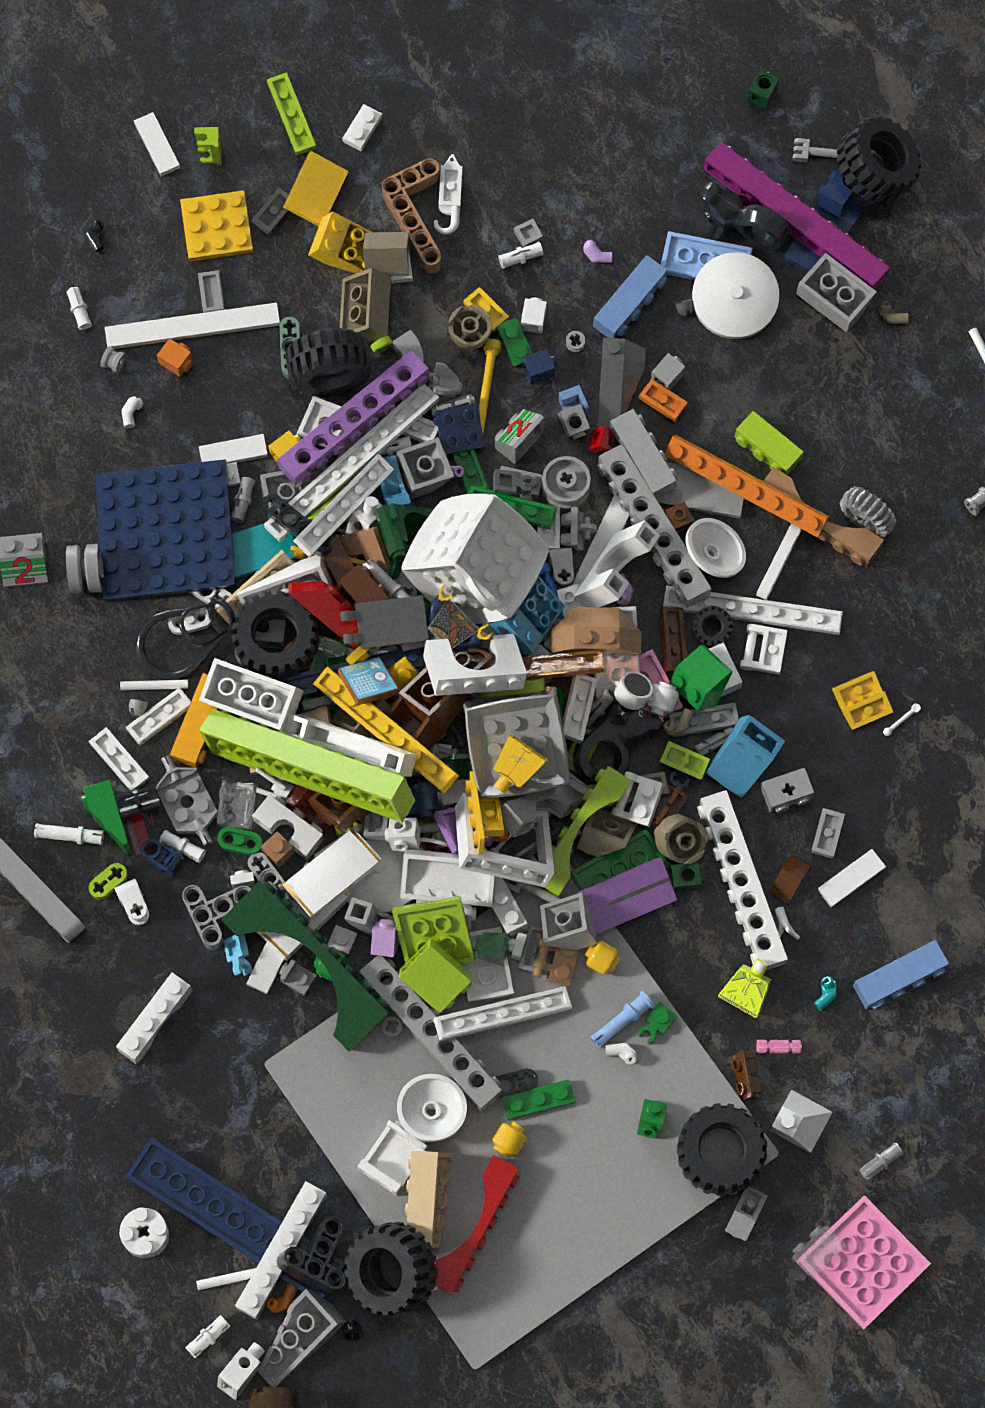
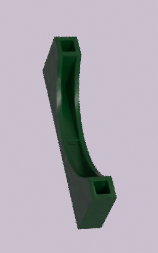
(358, 1006)

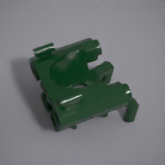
(398, 529)

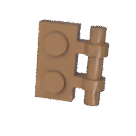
(561, 965)

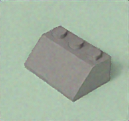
(835, 292)

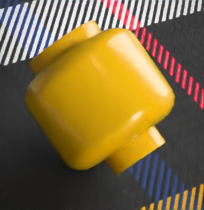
(602, 957)
(509, 1139)

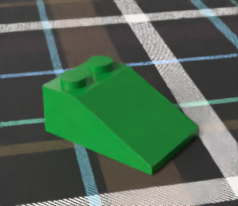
(102, 804)

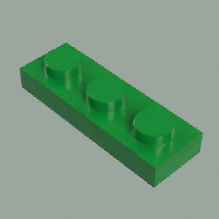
(538, 1099)

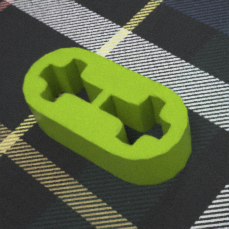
(104, 877)

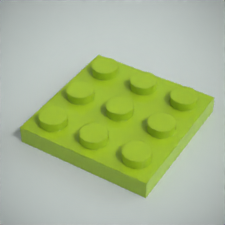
(435, 919)

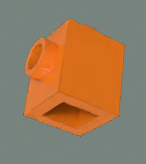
(175, 357)

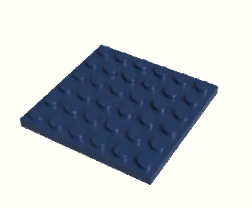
(165, 530)

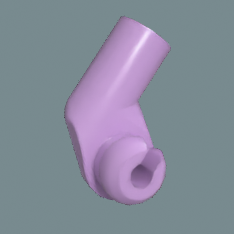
(595, 254)

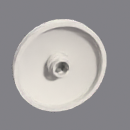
(735, 295)
(384, 883)

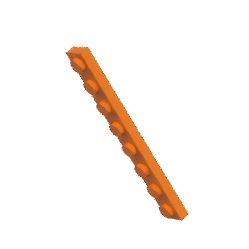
(746, 486)

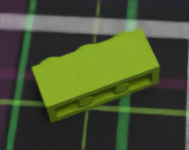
(768, 444)

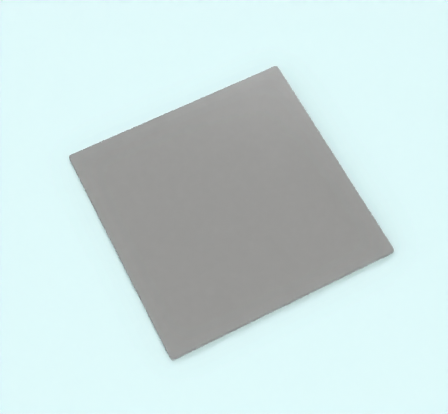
(587, 1180)

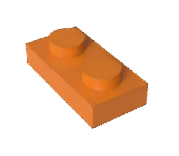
(663, 400)

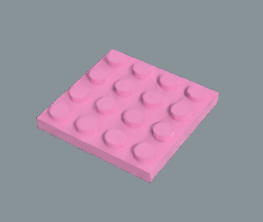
(872, 1265)

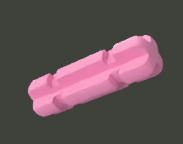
(779, 1046)

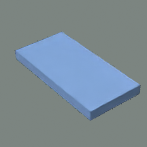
(687, 254)

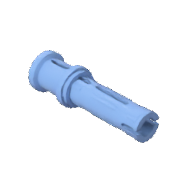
(630, 1013)

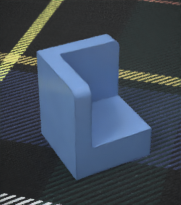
(572, 397)

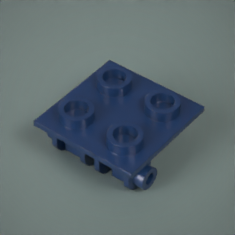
(459, 428)

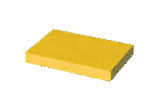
(315, 188)

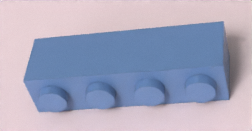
(630, 298)
(901, 974)

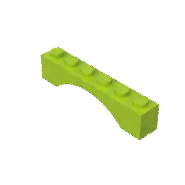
(607, 791)

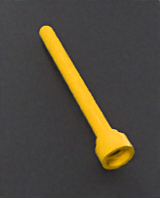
(492, 348)

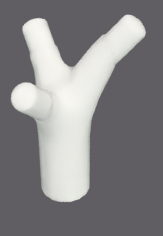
(784, 923)

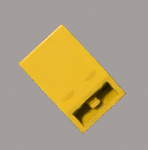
(339, 243)

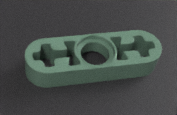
(284, 339)

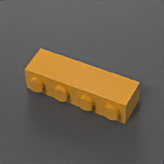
(189, 744)

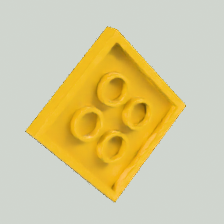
(216, 226)

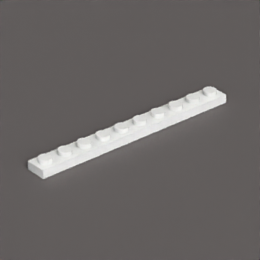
(357, 457)

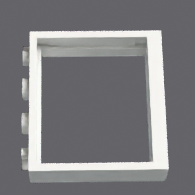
(500, 864)

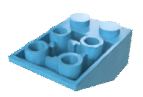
(531, 618)
(744, 755)

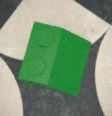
(701, 678)

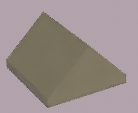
(387, 252)

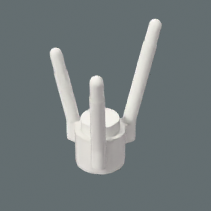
(280, 787)

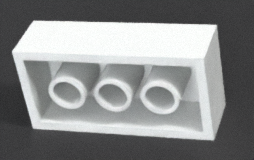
(250, 695)

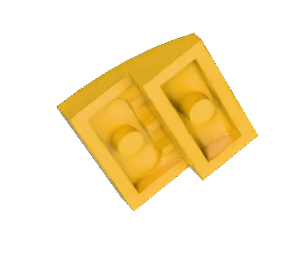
(862, 700)

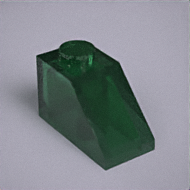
(493, 947)

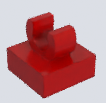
(599, 439)

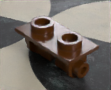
(669, 804)
(743, 1066)

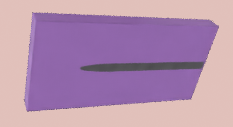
(629, 895)

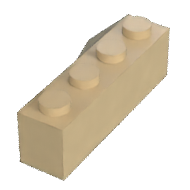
(427, 1193)

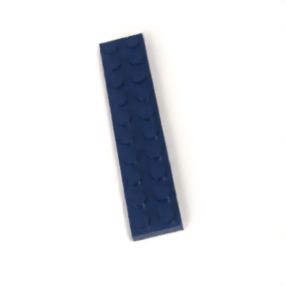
(213, 1206)

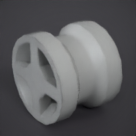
(113, 359)

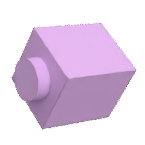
(384, 938)

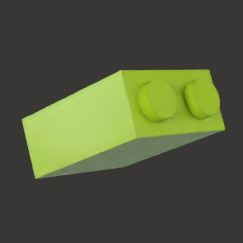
(435, 976)

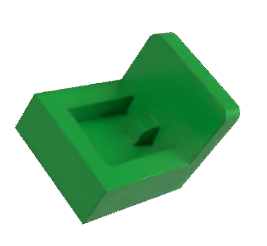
(651, 1119)

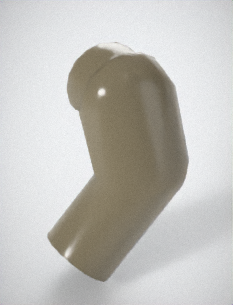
(890, 316)
(681, 725)

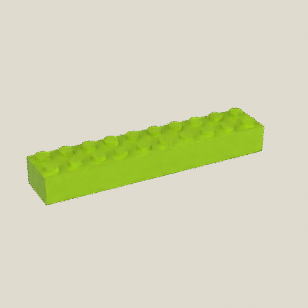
(308, 765)

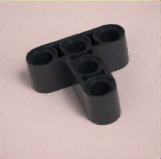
(313, 1258)

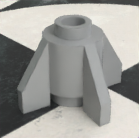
(444, 382)

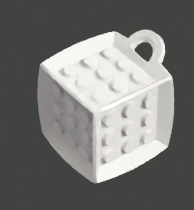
(480, 553)

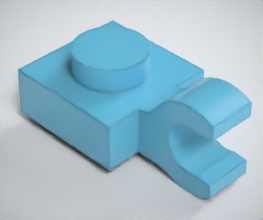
(236, 951)

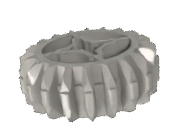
(867, 511)

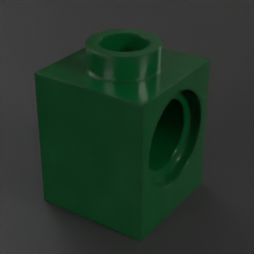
(763, 96)
(679, 883)

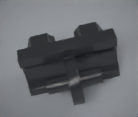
(138, 801)

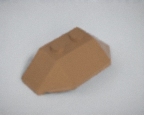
(596, 630)

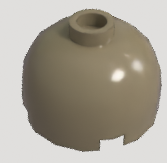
(470, 327)

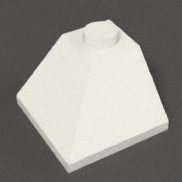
(801, 1121)

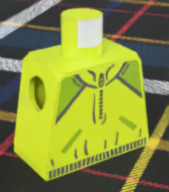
(748, 988)

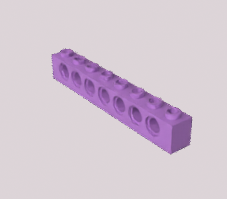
(340, 420)

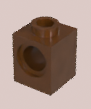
(680, 517)

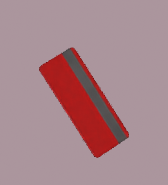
(137, 832)

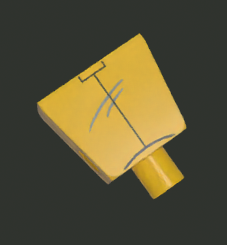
(517, 763)

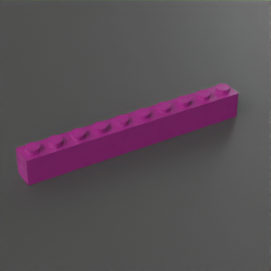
(804, 222)

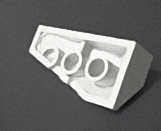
(302, 571)

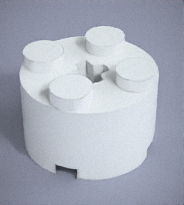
(146, 1246)

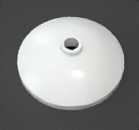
(715, 547)
(436, 1094)

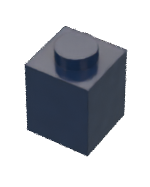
(539, 366)

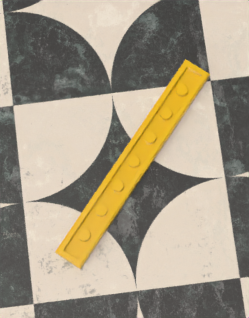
(386, 730)

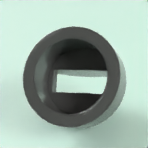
(685, 307)

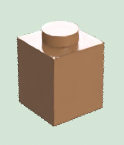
(277, 849)

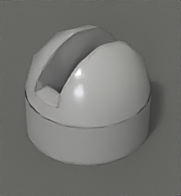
(137, 707)

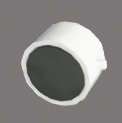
(633, 690)

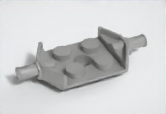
(184, 783)

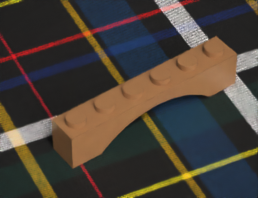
(856, 542)

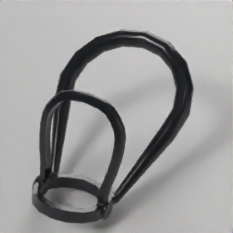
(213, 644)

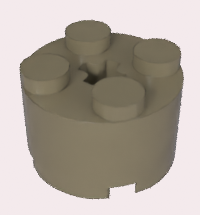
(681, 839)

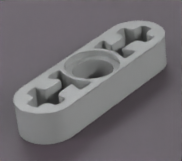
(269, 870)

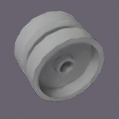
(566, 483)
(88, 568)

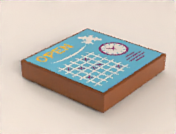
(368, 680)

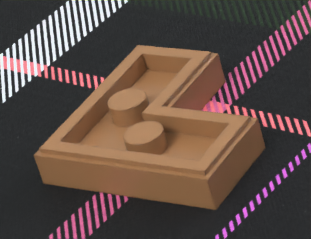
(367, 543)

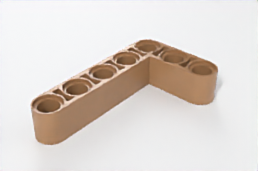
(410, 214)

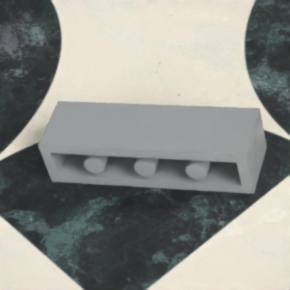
(641, 448)

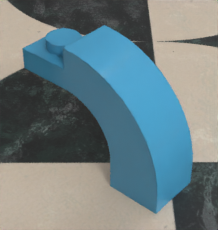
(392, 486)

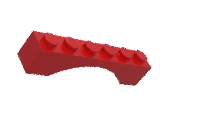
(497, 1180)

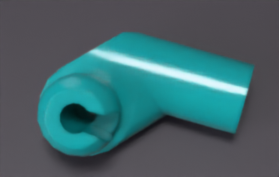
(829, 993)

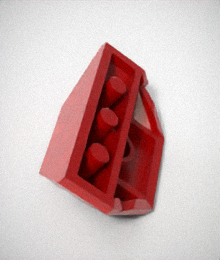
(326, 605)

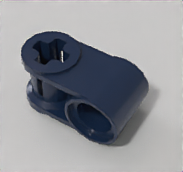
(165, 859)

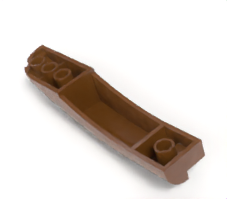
(418, 714)

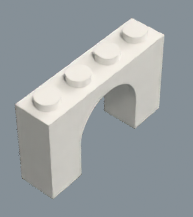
(603, 581)
(451, 678)

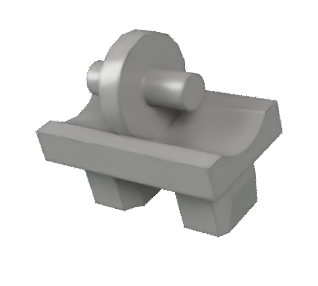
(580, 529)

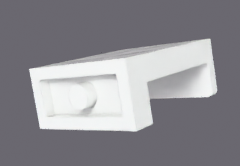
(389, 1157)

